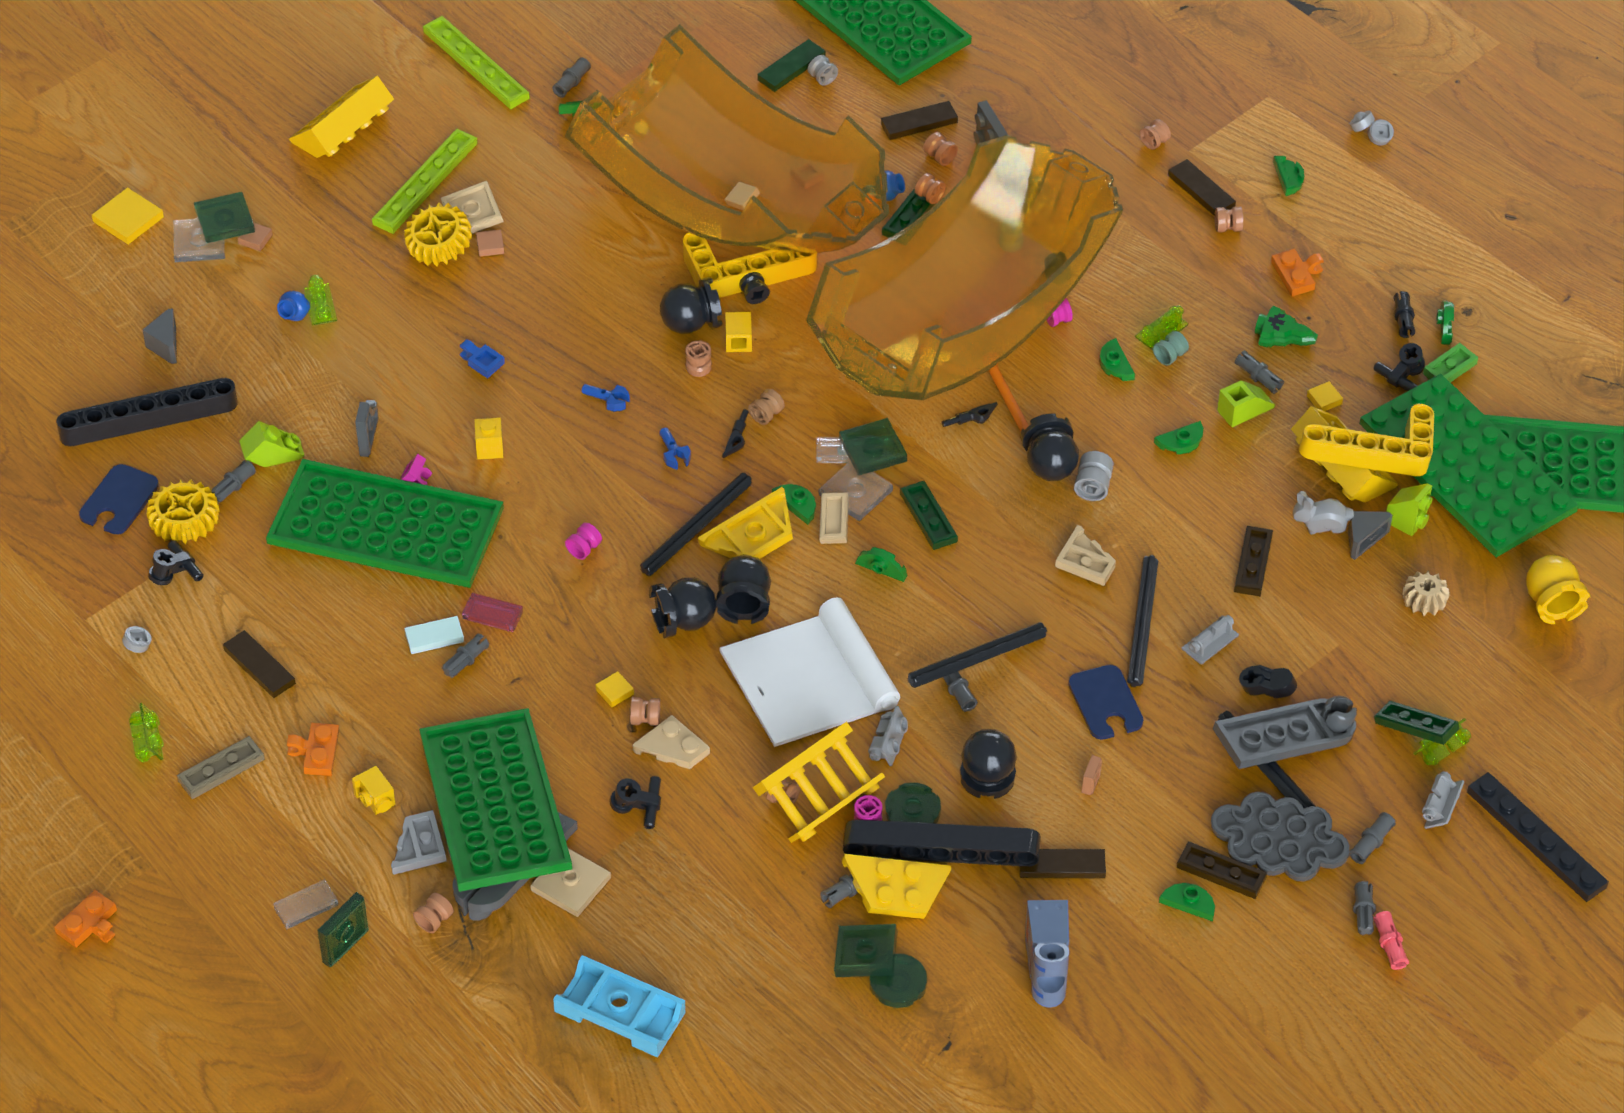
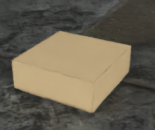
(740, 195)

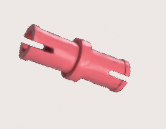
(1391, 940)

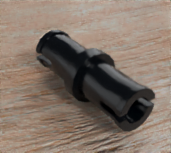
(1404, 314)

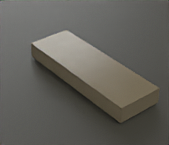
(220, 767)

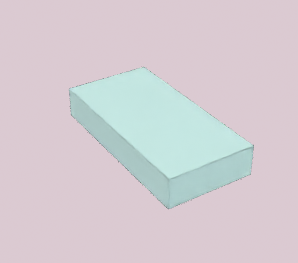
(434, 635)

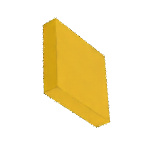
(127, 215)

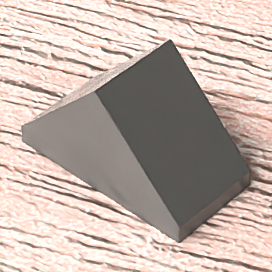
(161, 336)
(1366, 530)

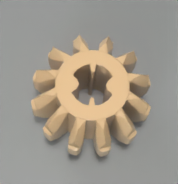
(1425, 593)

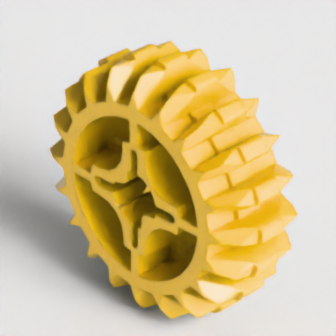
(453, 234)
(189, 513)

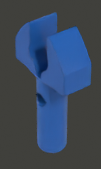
(610, 397)
(682, 452)

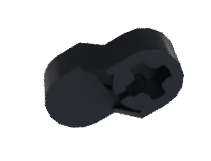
(1267, 681)

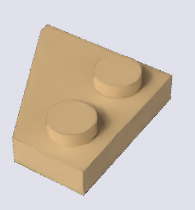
(1085, 558)
(673, 743)

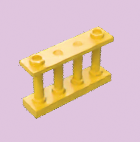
(816, 755)

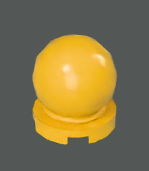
(1556, 589)

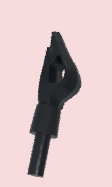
(974, 414)
(736, 435)

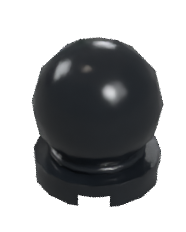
(689, 307)
(1050, 447)
(743, 589)
(685, 605)
(988, 764)

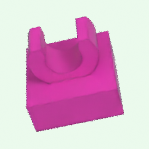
(415, 469)

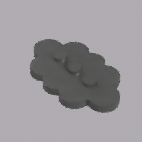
(1280, 836)

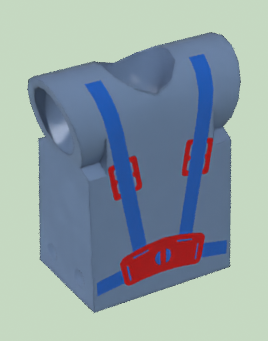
(1047, 950)

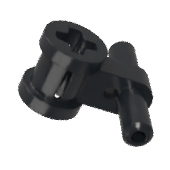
(1411, 364)
(170, 562)
(639, 799)

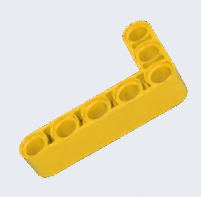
(772, 264)
(1375, 451)

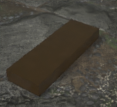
(919, 120)
(1200, 187)
(1253, 561)
(259, 664)
(1067, 864)
(1222, 870)

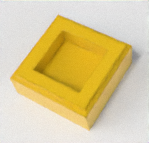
(1325, 396)
(614, 689)

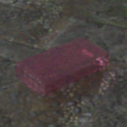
(492, 612)

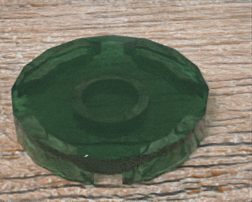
(913, 804)
(905, 985)

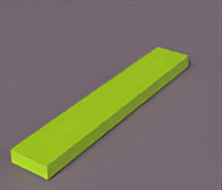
(476, 62)
(424, 181)

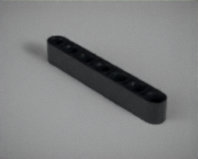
(147, 412)
(942, 842)

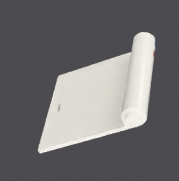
(811, 675)

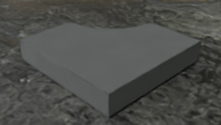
(366, 426)

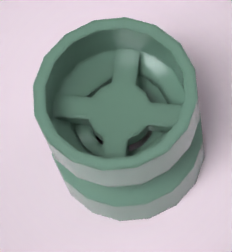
(1168, 349)

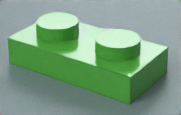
(1451, 363)

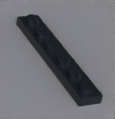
(1537, 837)

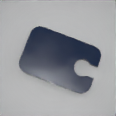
(123, 493)
(1104, 694)

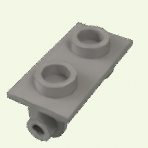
(1211, 640)
(890, 734)
(1440, 807)

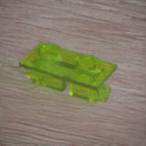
(320, 300)
(1162, 327)
(146, 725)
(1435, 752)

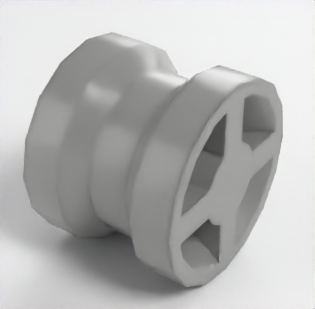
(823, 70)

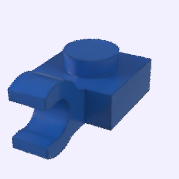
(482, 359)

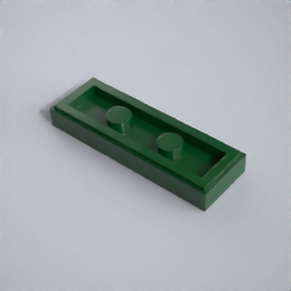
(790, 65)
(906, 214)
(928, 515)
(1416, 722)

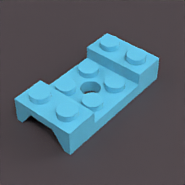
(645, 1019)

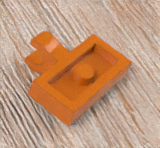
(1295, 272)
(318, 749)
(86, 919)

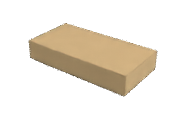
(834, 518)

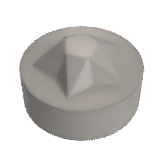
(1362, 121)
(1380, 132)
(136, 639)

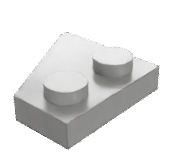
(419, 844)

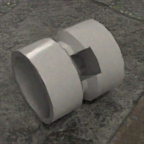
(1093, 476)

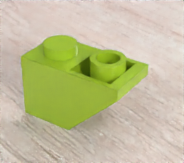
(1242, 402)
(270, 446)
(1410, 508)

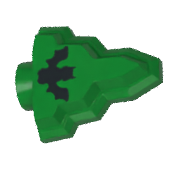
(1282, 329)

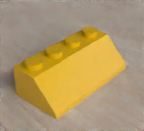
(343, 118)
(1357, 482)

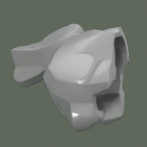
(1322, 515)

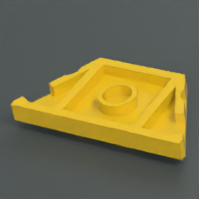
(753, 530)
(896, 885)

